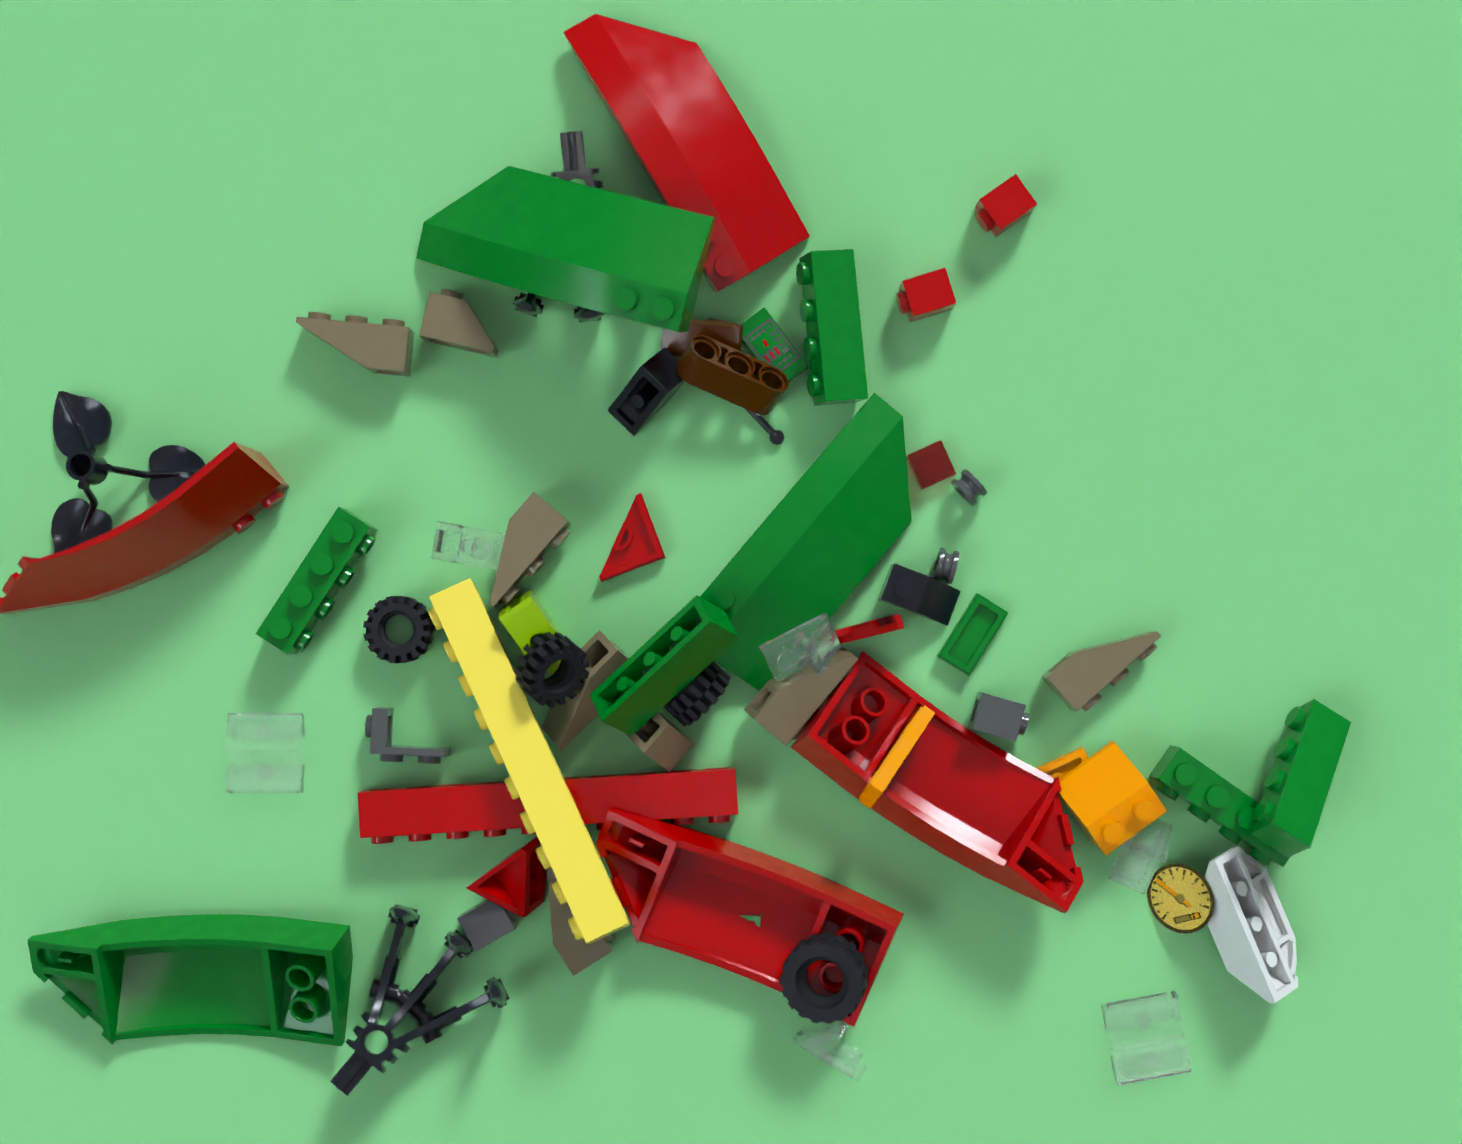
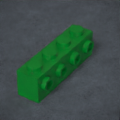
(832, 327)
(317, 582)
(664, 666)
(1300, 778)
(1214, 799)

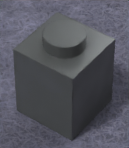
(998, 717)
(487, 923)

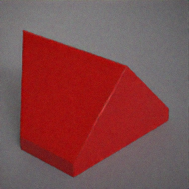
(516, 881)

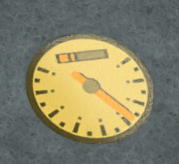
(1180, 898)

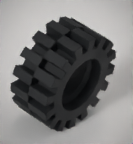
(377, 636)
(540, 658)
(698, 695)

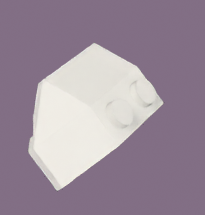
(1251, 925)

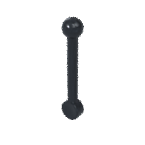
(776, 436)

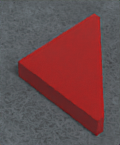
(635, 544)
(869, 628)

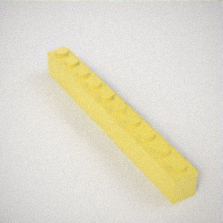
(530, 763)

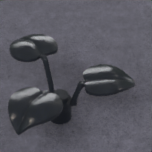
(77, 428)

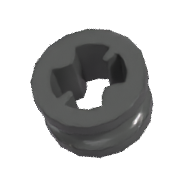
(969, 487)
(946, 565)

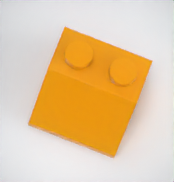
(1109, 798)

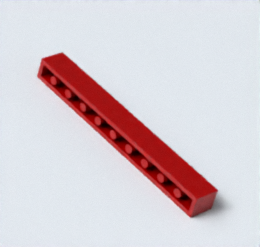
(491, 809)

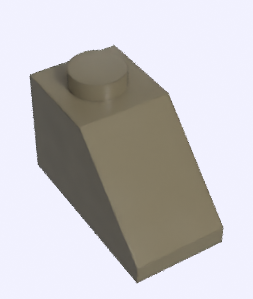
(454, 324)
(662, 741)

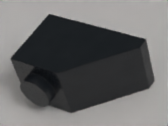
(647, 392)
(919, 594)

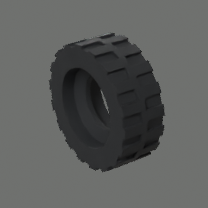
(804, 999)

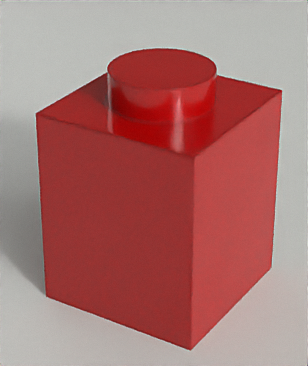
(1004, 206)
(926, 295)

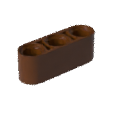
(731, 375)

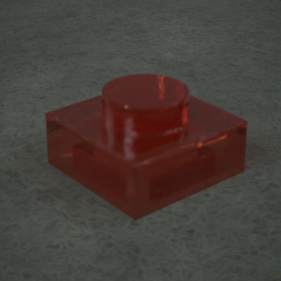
(931, 465)

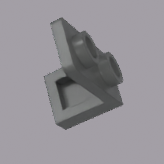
(380, 728)

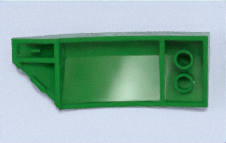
(575, 246)
(817, 539)
(204, 976)

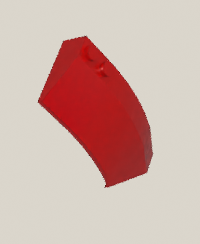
(690, 141)
(164, 537)
(950, 788)
(692, 887)

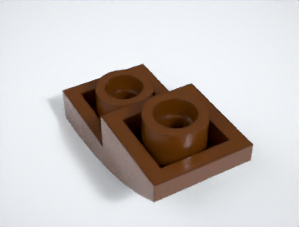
(719, 330)

